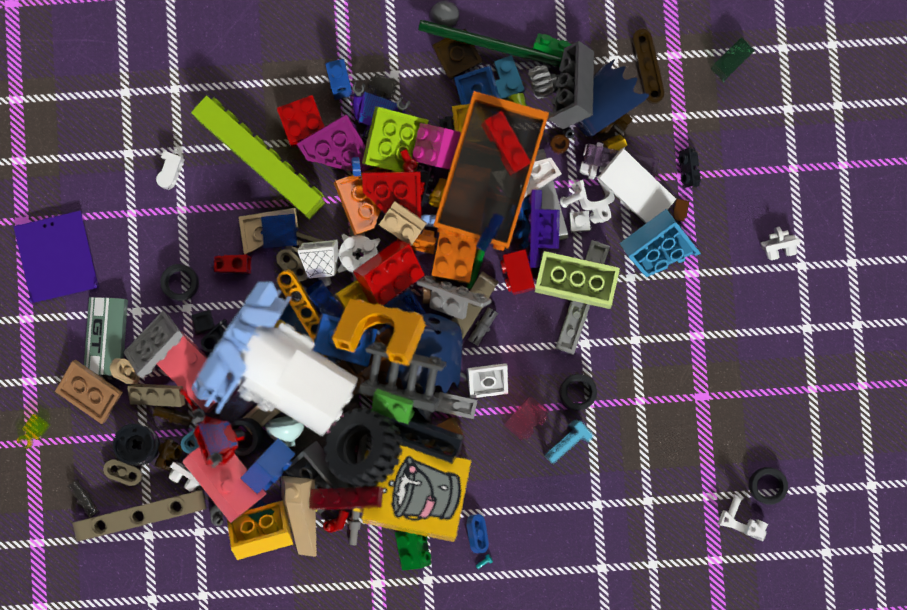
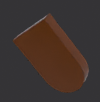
(680, 210)

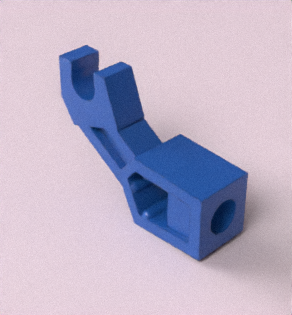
(526, 227)

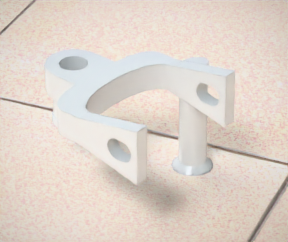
(600, 209)
(753, 529)

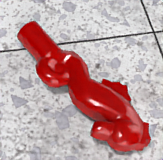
(410, 165)

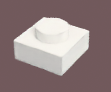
(579, 221)

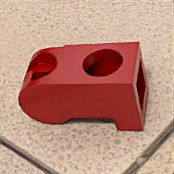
(232, 264)

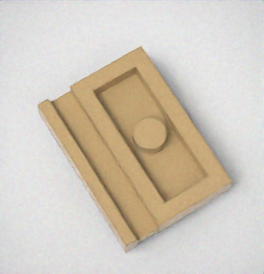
(402, 223)

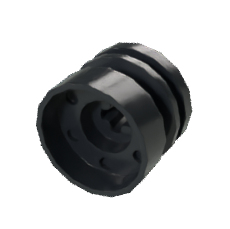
(126, 442)

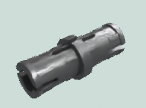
(483, 326)

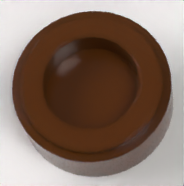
(559, 144)

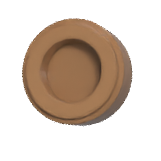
(426, 295)

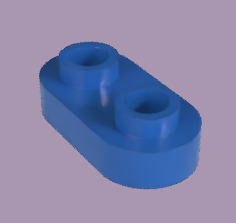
(477, 533)

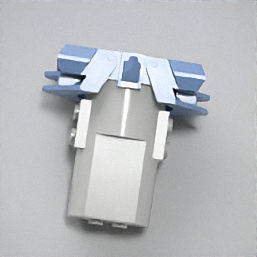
(274, 366)

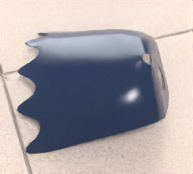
(611, 98)
(445, 346)

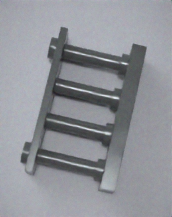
(423, 401)

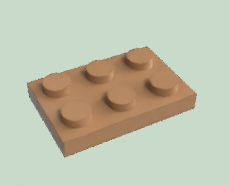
(88, 391)

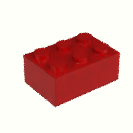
(389, 272)

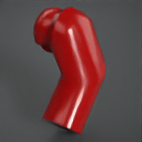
(336, 524)

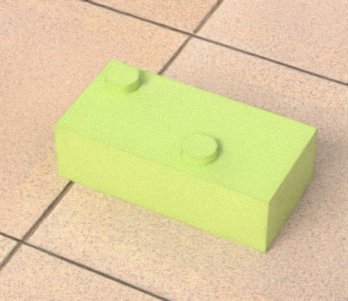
(577, 280)

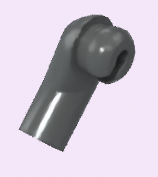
(216, 515)

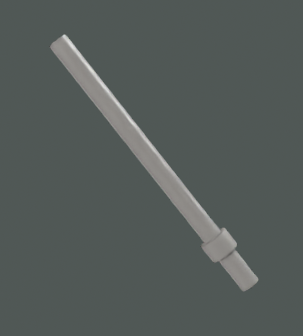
(354, 524)

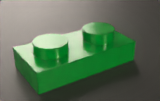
(550, 45)

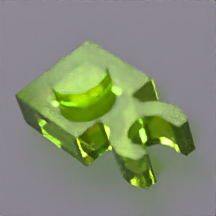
(34, 429)

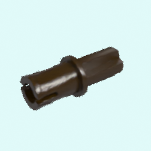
(172, 415)

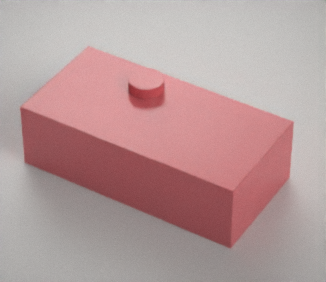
(183, 366)
(224, 484)

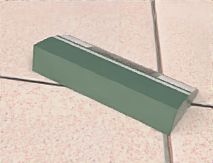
(105, 333)

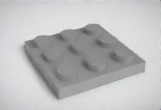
(153, 344)

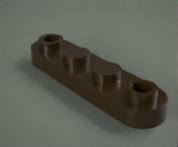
(648, 65)

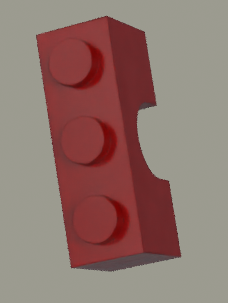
(501, 133)

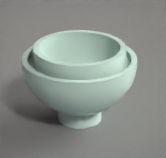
(285, 429)

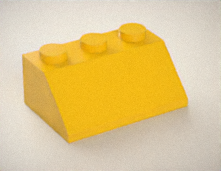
(251, 538)

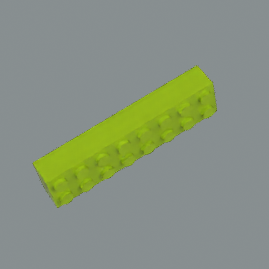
(261, 160)

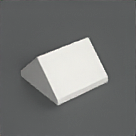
(487, 380)

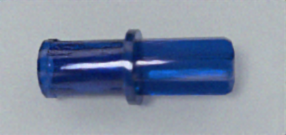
(489, 232)

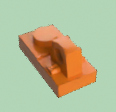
(424, 242)

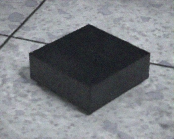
(203, 321)

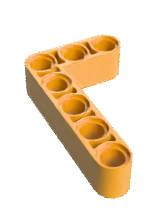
(297, 306)

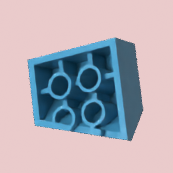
(658, 244)

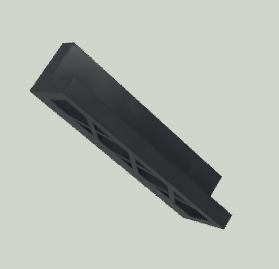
(432, 435)

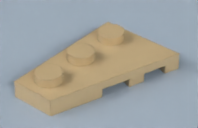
(252, 226)

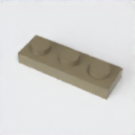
(156, 395)

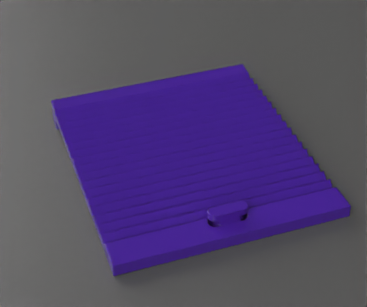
(56, 257)

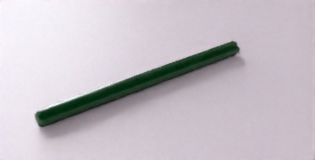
(488, 42)

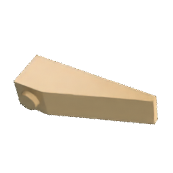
(302, 520)

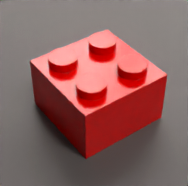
(300, 119)
(518, 271)

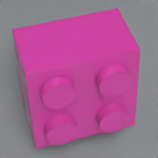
(435, 146)

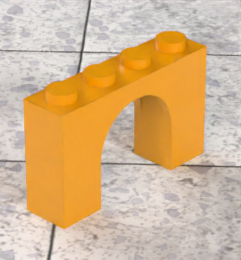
(362, 315)

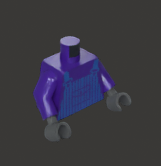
(365, 104)

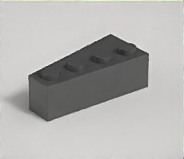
(574, 86)

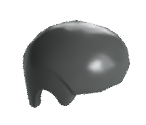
(444, 13)

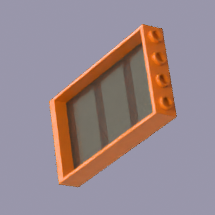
(478, 178)

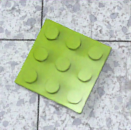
(390, 135)

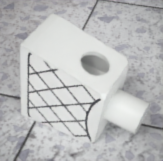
(320, 259)

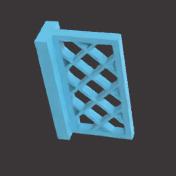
(578, 432)

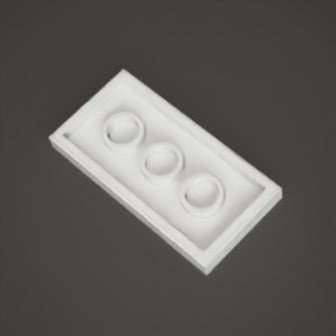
(635, 186)

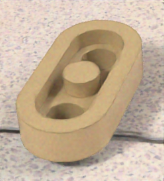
(123, 371)

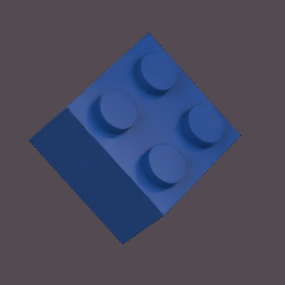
(268, 467)

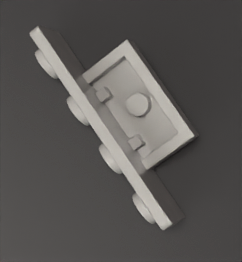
(451, 299)

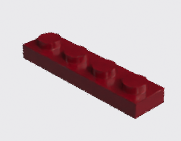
(346, 498)

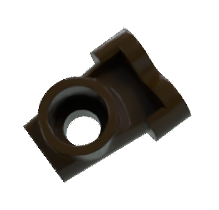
(167, 453)

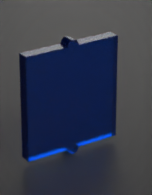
(279, 231)

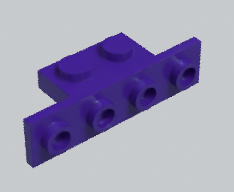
(543, 228)

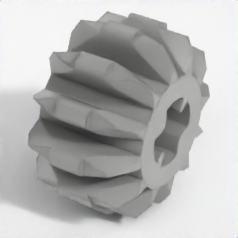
(541, 81)

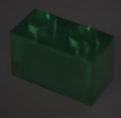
(732, 59)

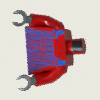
(215, 438)

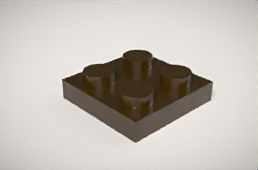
(456, 56)

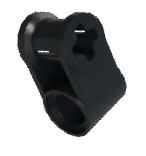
(216, 334)

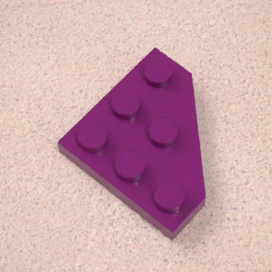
(335, 145)

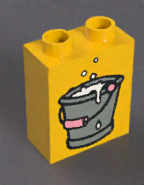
(421, 496)

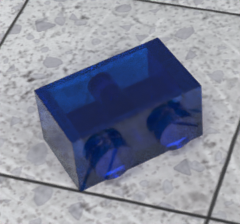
(324, 299)

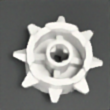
(351, 246)

